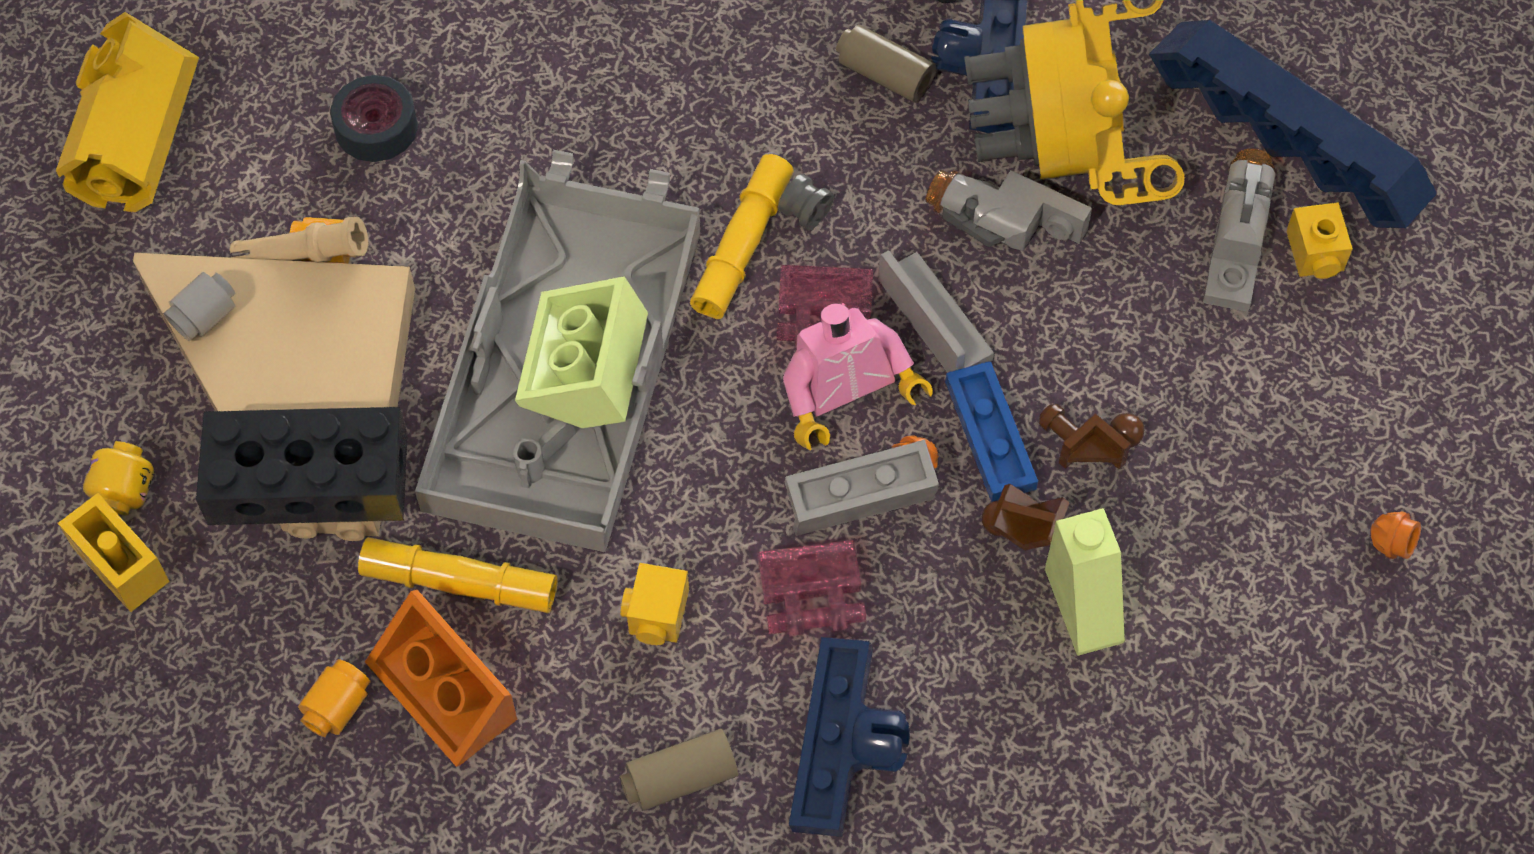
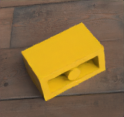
(114, 552)

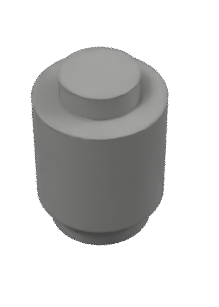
(200, 305)

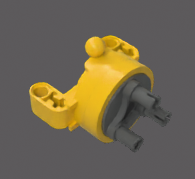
(1066, 104)

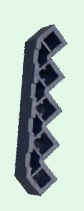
(1296, 121)

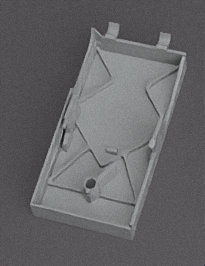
(516, 465)

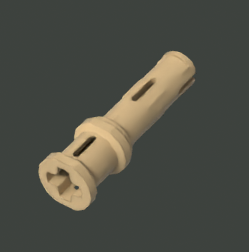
(316, 242)

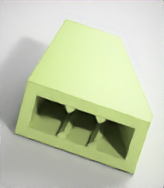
(1087, 580)

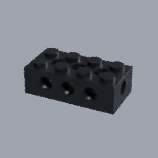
(302, 466)

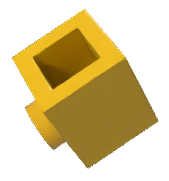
(1319, 240)
(656, 604)

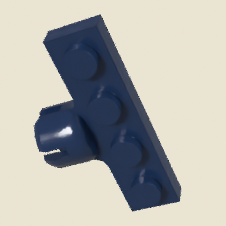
(998, 28)
(842, 738)

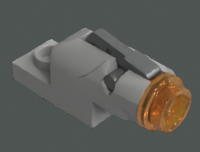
(1006, 213)
(1240, 230)

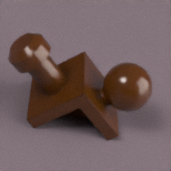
(1095, 438)
(1023, 518)

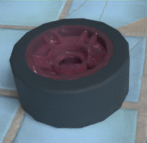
(355, 110)

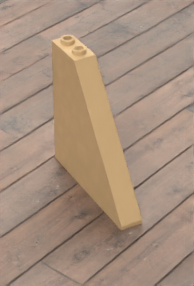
(295, 339)

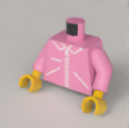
(841, 363)

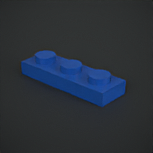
(990, 429)

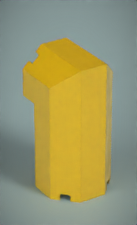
(125, 115)

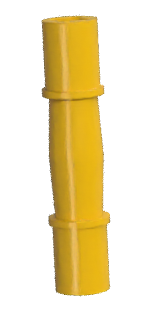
(741, 236)
(457, 575)

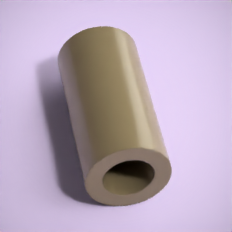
(885, 62)
(679, 770)

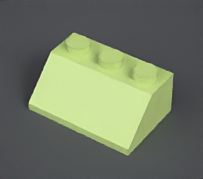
(583, 353)

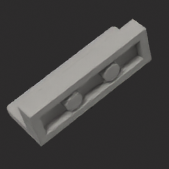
(933, 312)
(861, 487)

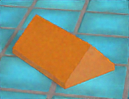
(440, 680)

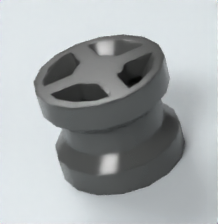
(806, 201)

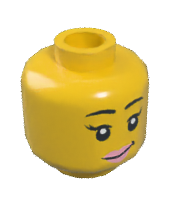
(119, 477)

